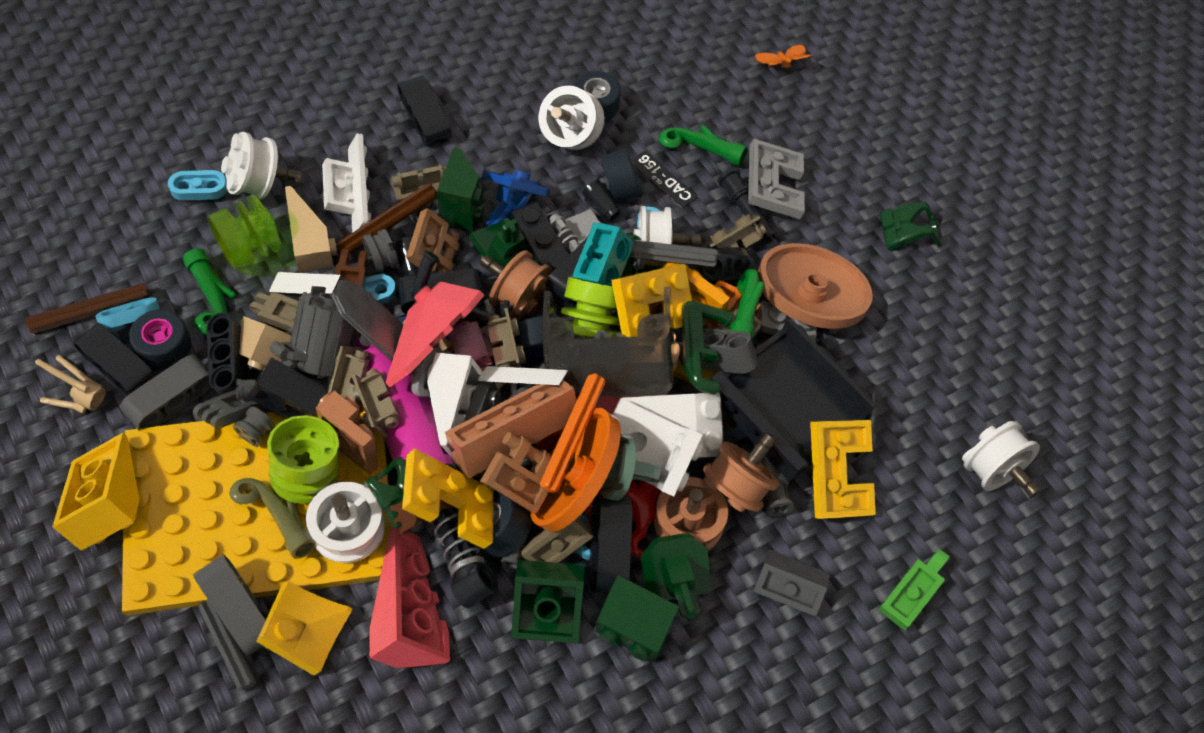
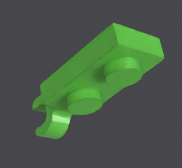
(914, 591)

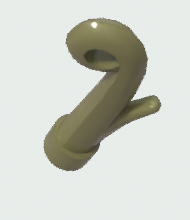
(297, 539)

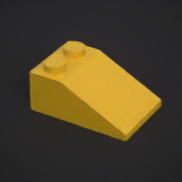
(98, 494)

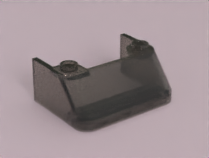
(627, 364)

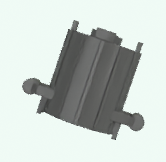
(315, 335)

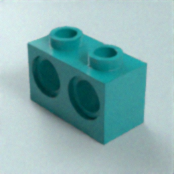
(603, 255)

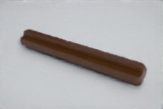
(389, 217)
(85, 308)

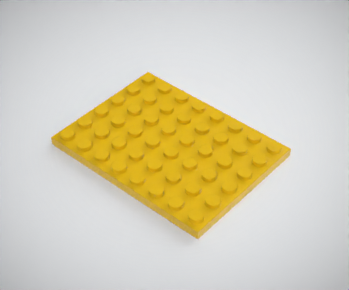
(191, 519)

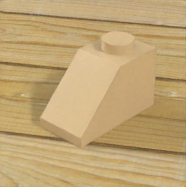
(256, 342)

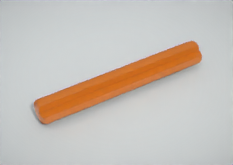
(572, 433)

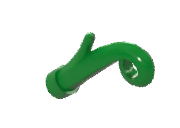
(707, 140)
(212, 287)
(751, 292)

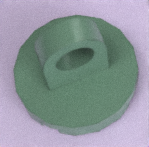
(627, 468)

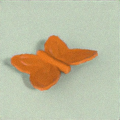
(793, 53)

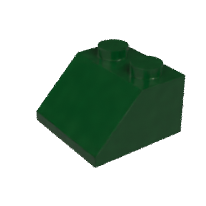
(460, 194)
(547, 601)
(636, 620)

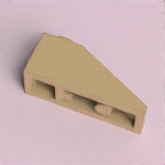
(309, 235)

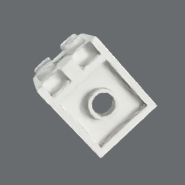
(665, 444)

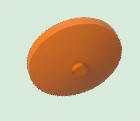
(585, 473)

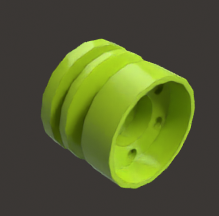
(592, 308)
(302, 458)

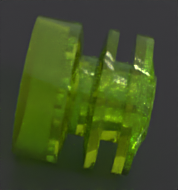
(246, 231)

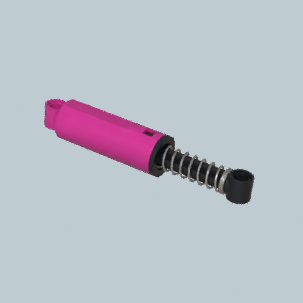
(418, 430)

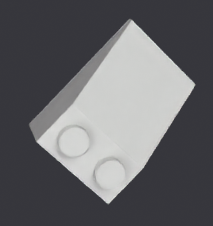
(451, 389)
(694, 411)

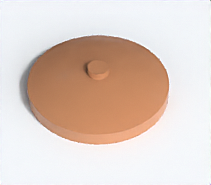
(815, 286)

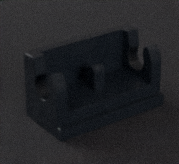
(286, 391)

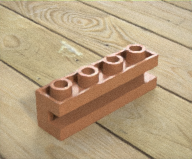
(530, 414)

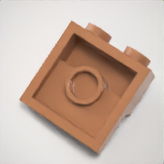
(353, 435)

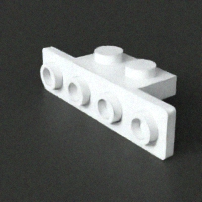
(346, 184)

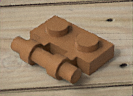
(432, 236)
(514, 480)

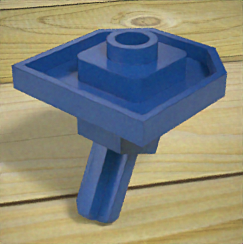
(512, 192)

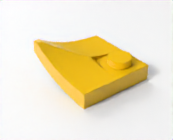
(303, 627)

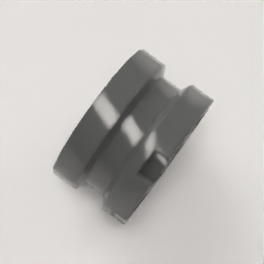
(380, 251)

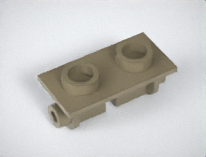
(409, 182)
(745, 229)
(504, 331)
(347, 362)
(378, 412)

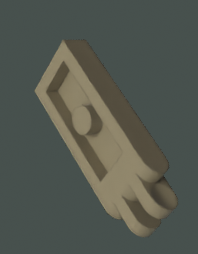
(276, 309)

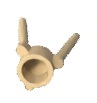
(86, 393)

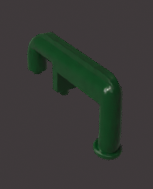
(693, 343)

